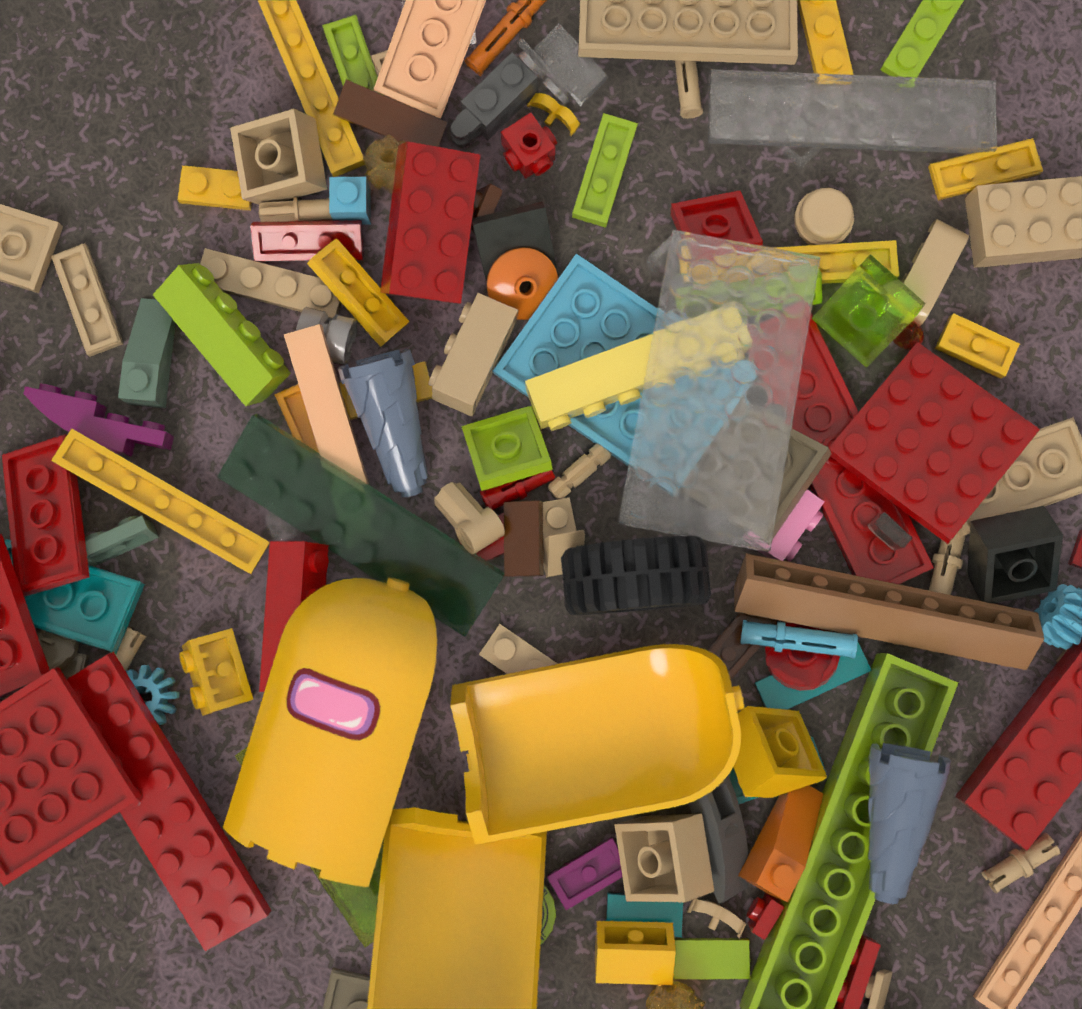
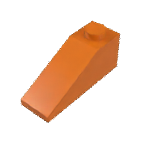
(784, 843)

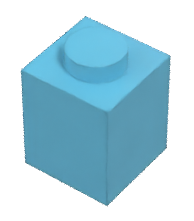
(350, 199)

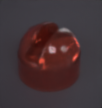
(905, 339)

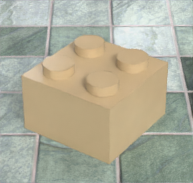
(278, 157)
(664, 858)

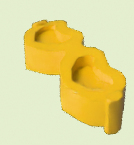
(556, 110)

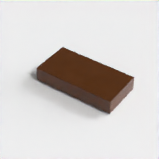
(523, 539)

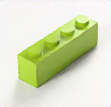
(222, 333)

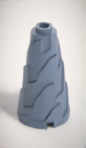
(386, 402)
(901, 813)

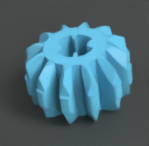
(1062, 616)
(158, 688)

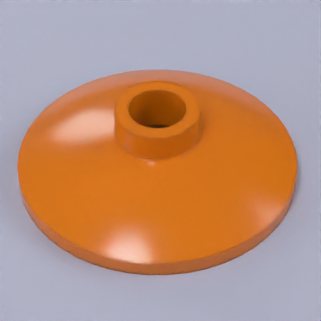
(513, 269)

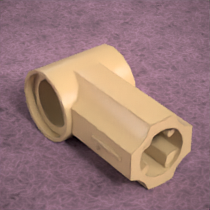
(472, 523)

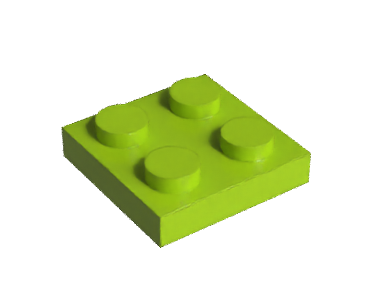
(506, 448)

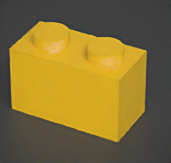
(634, 952)

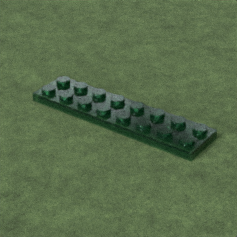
(359, 523)

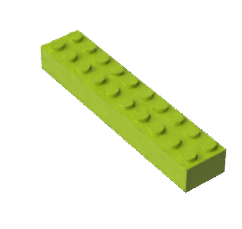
(829, 908)

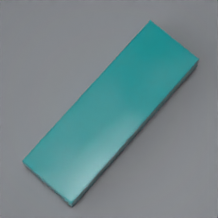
(780, 697)

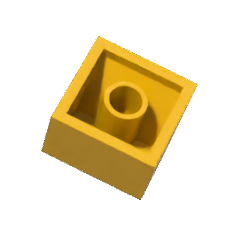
(775, 753)

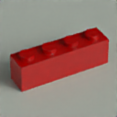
(293, 574)

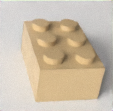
(1025, 221)

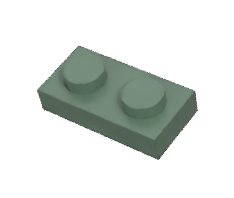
(128, 535)

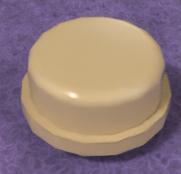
(824, 217)

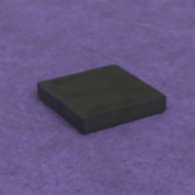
(512, 229)

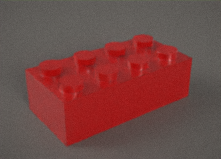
(430, 222)

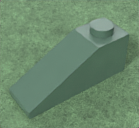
(148, 357)

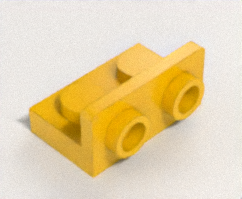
(215, 672)

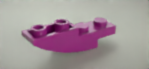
(87, 417)

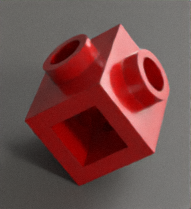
(528, 146)

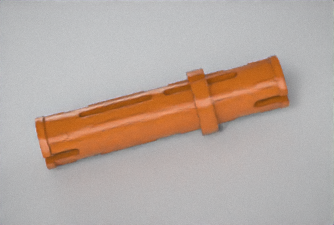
(479, 58)

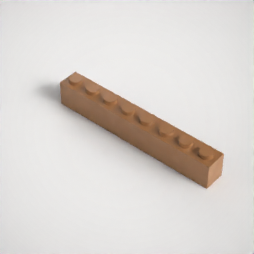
(887, 612)

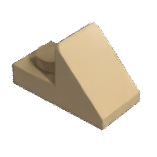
(558, 534)

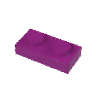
(587, 873)

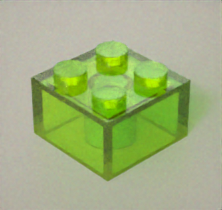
(868, 311)

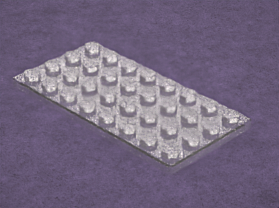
(720, 391)

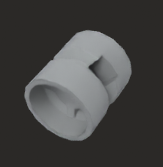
(338, 331)

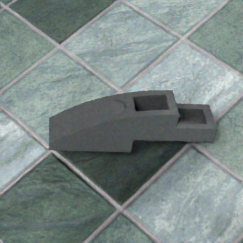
(724, 839)

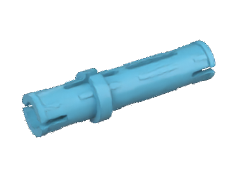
(798, 639)

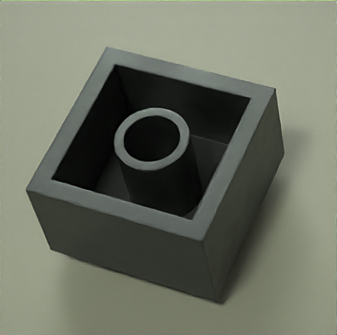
(1014, 555)

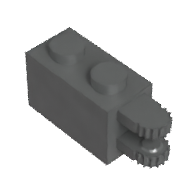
(494, 101)

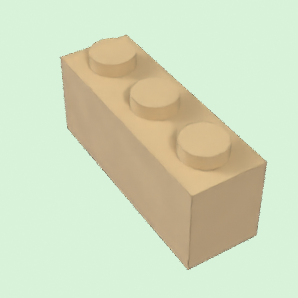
(473, 354)

